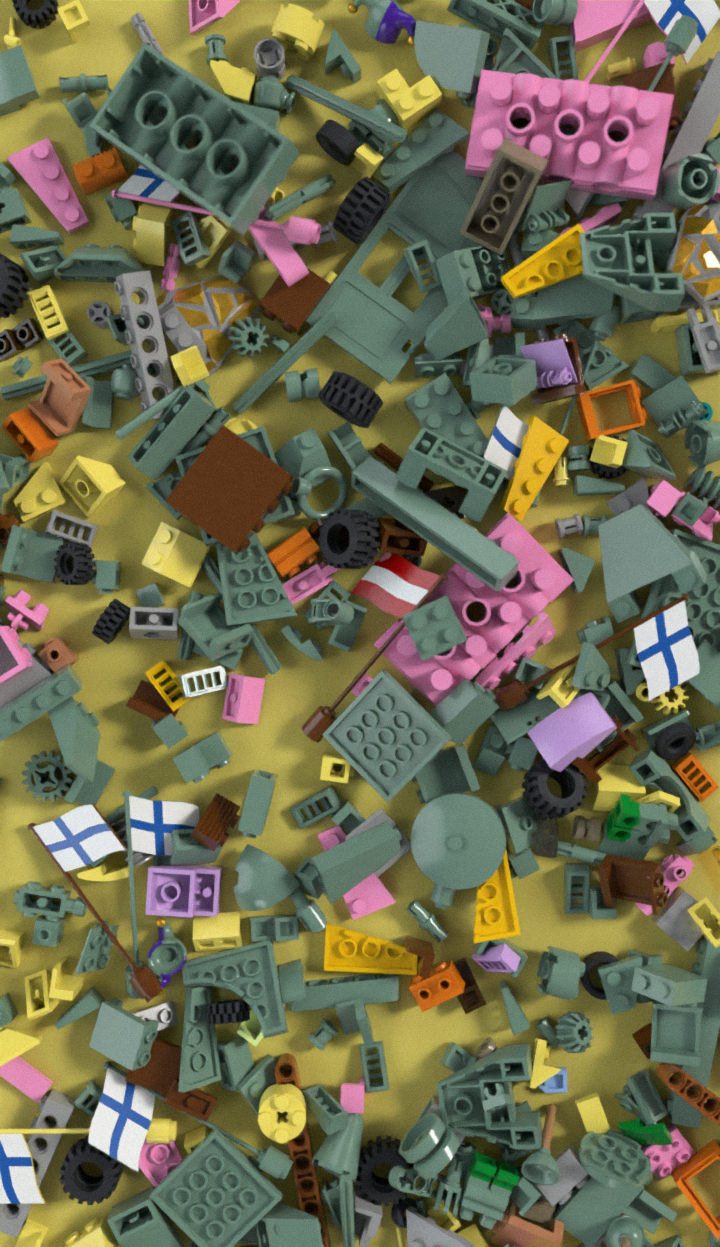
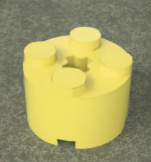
(297, 30)
(282, 1126)

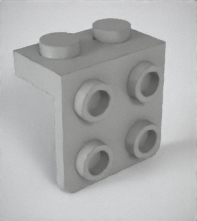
(374, 820)

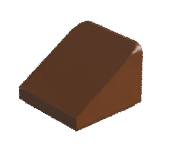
(643, 1039)

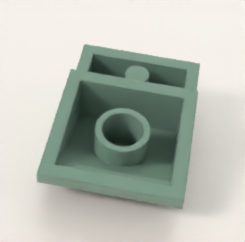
(16, 81)

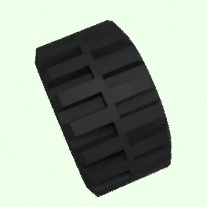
(361, 210)
(12, 287)
(350, 399)
(335, 539)
(543, 800)
(82, 1185)
(373, 1186)

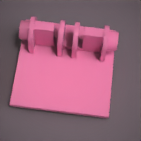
(704, 525)
(668, 1157)

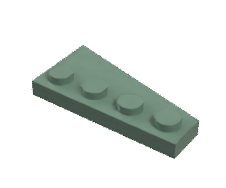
(431, 139)

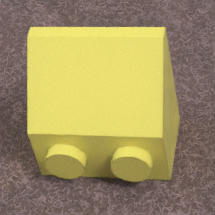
(175, 554)
(96, 1234)

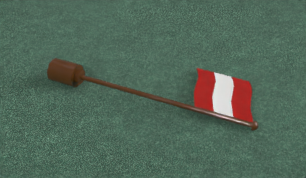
(396, 589)

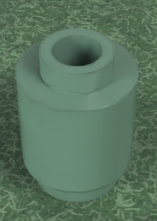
(442, 896)
(465, 1153)

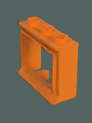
(689, 1169)

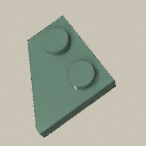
(591, 670)
(617, 983)
(258, 1081)

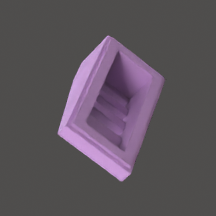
(498, 959)

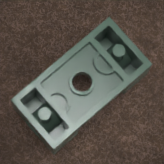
(456, 464)

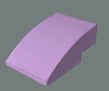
(572, 731)
(183, 890)

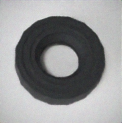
(669, 734)

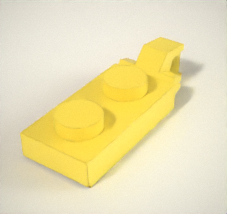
(668, 324)

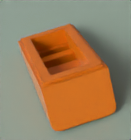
(682, 763)

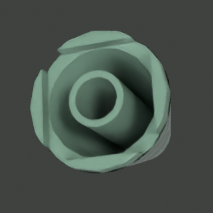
(703, 441)
(341, 1150)

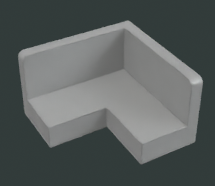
(367, 1217)

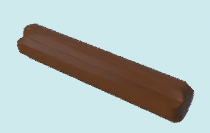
(395, 461)

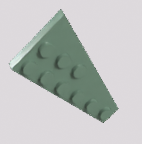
(251, 586)

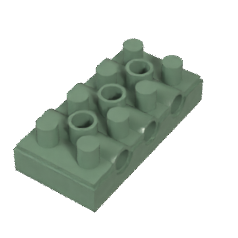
(195, 139)

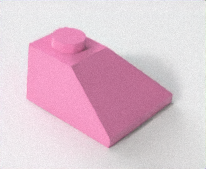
(206, 12)

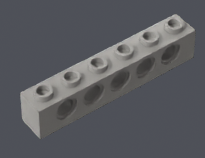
(152, 333)
(61, 1108)

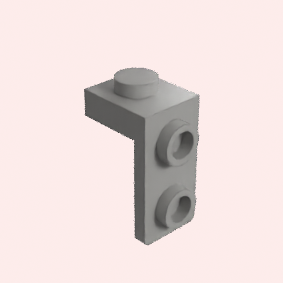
(163, 1013)

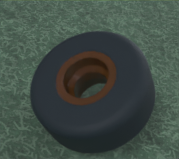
(398, 1211)

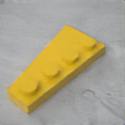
(548, 266)
(536, 460)
(496, 907)
(359, 952)

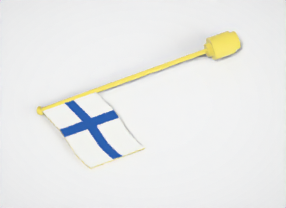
(17, 1170)

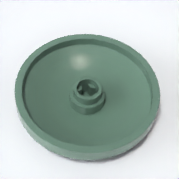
(458, 841)

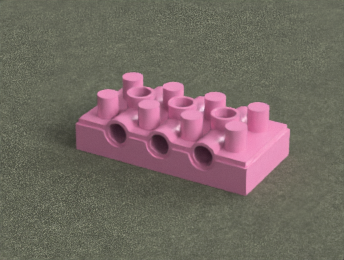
(586, 157)
(503, 617)

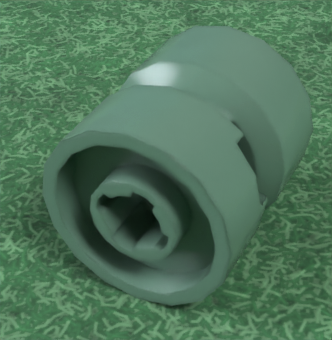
(555, 11)
(302, 385)

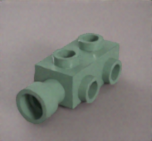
(46, 904)

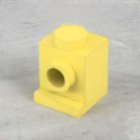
(328, 773)

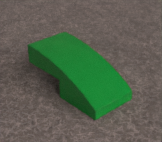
(648, 1135)

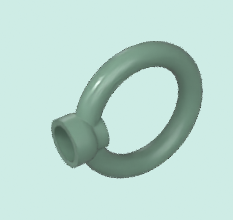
(302, 489)

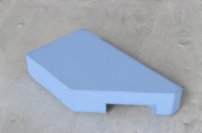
(556, 1083)

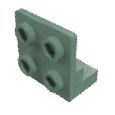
(31, 554)

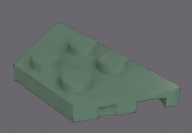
(517, 58)

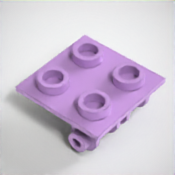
(552, 363)

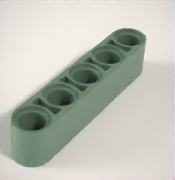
(331, 991)

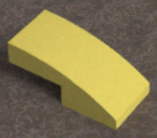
(100, 873)
(592, 1114)

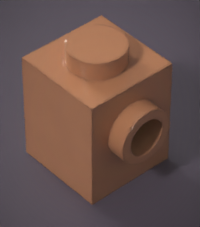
(58, 654)

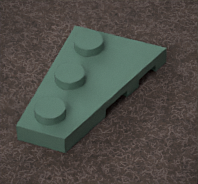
(604, 363)

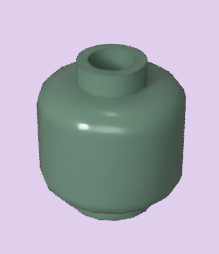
(268, 93)
(124, 383)

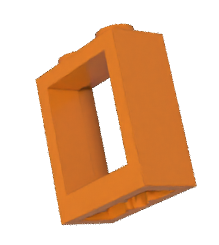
(587, 414)

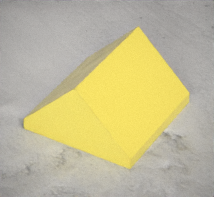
(614, 782)

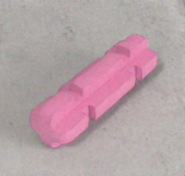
(171, 267)

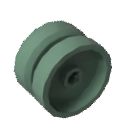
(429, 1146)

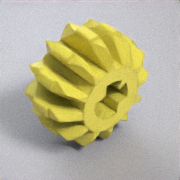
(667, 704)

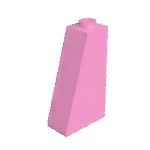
(603, 19)

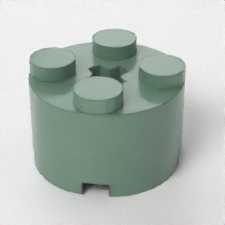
(690, 181)
(560, 973)

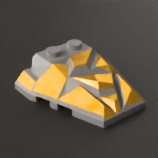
(698, 252)
(203, 316)

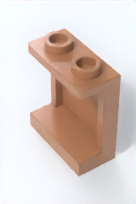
(61, 398)
(523, 1233)

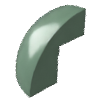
(261, 880)

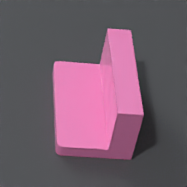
(243, 699)

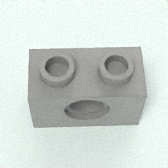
(154, 623)

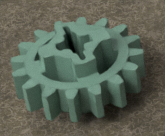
(39, 771)

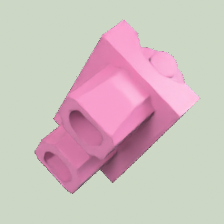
(18, 606)

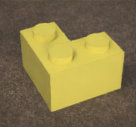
(408, 102)
(152, 233)

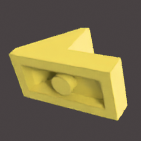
(540, 1072)

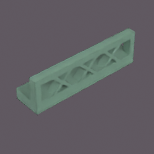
(495, 18)

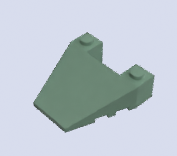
(623, 261)
(559, 302)
(639, 551)
(463, 1094)

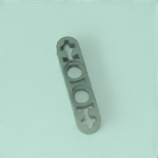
(408, 1186)

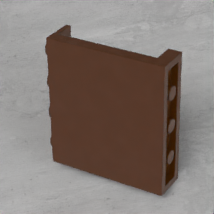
(230, 490)

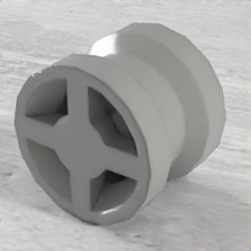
(96, 310)

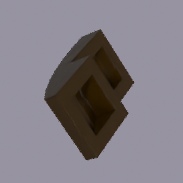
(471, 997)

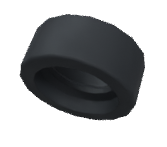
(337, 142)
(590, 961)

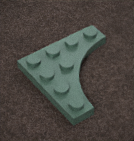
(249, 974)

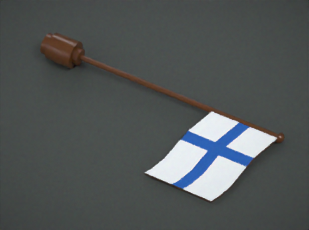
(662, 648)
(77, 841)

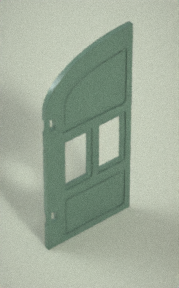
(370, 320)

